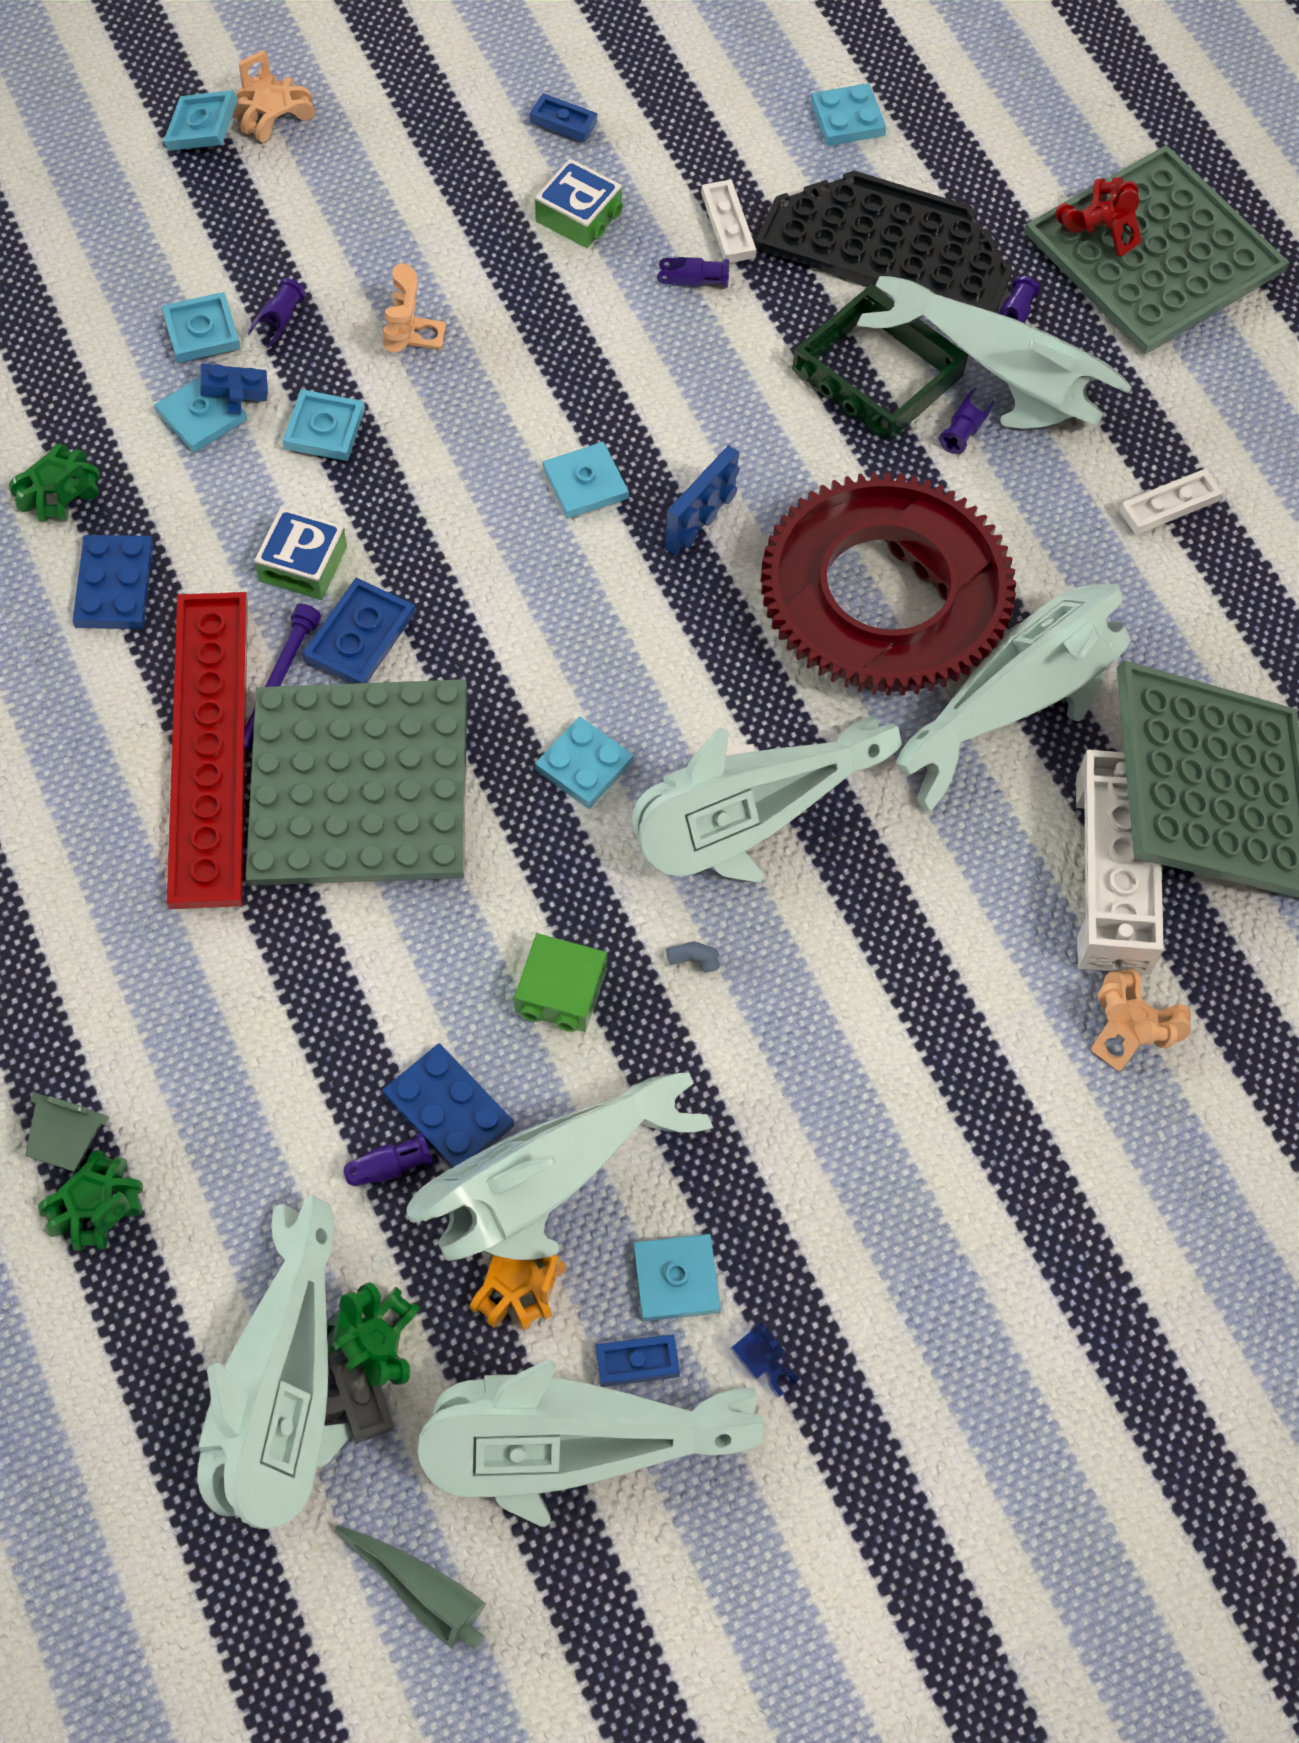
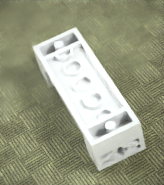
(1120, 891)

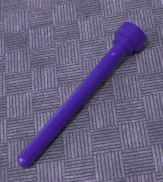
(304, 620)

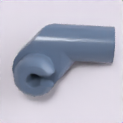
(694, 951)

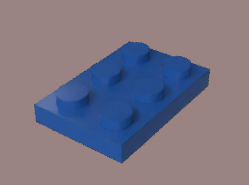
(702, 501)
(113, 582)
(359, 632)
(447, 1107)

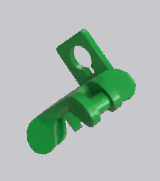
(55, 476)
(91, 1197)
(371, 1339)

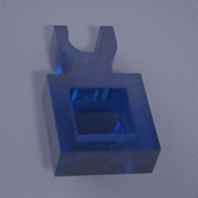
(761, 1354)

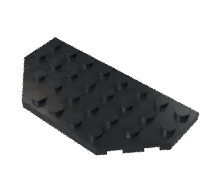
(882, 228)

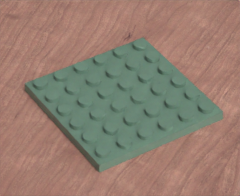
(1189, 261)
(1211, 779)
(358, 783)

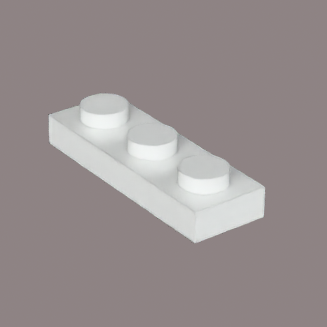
(728, 221)
(1170, 501)

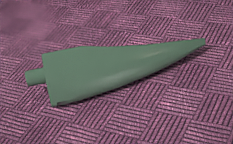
(432, 1596)

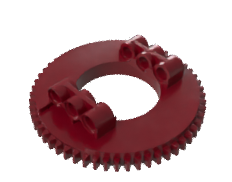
(920, 527)

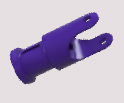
(693, 272)
(1018, 304)
(279, 309)
(964, 424)
(388, 1162)

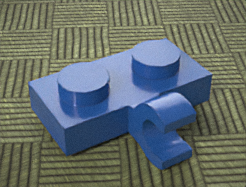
(233, 384)

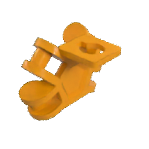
(514, 1280)

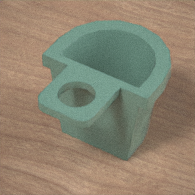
(62, 1131)

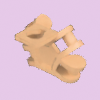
(269, 97)
(401, 317)
(1136, 1019)

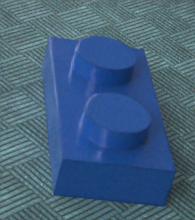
(563, 117)
(637, 1360)

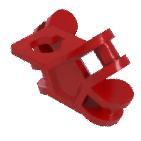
(1112, 213)

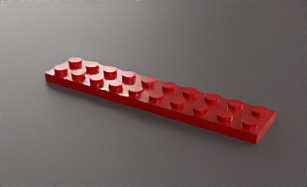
(208, 752)

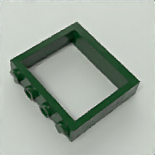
(914, 335)

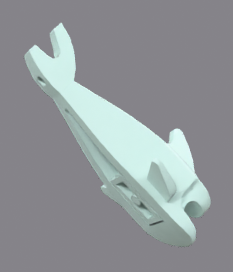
(1041, 370)
(1037, 663)
(735, 801)
(509, 1189)
(271, 1396)
(554, 1434)

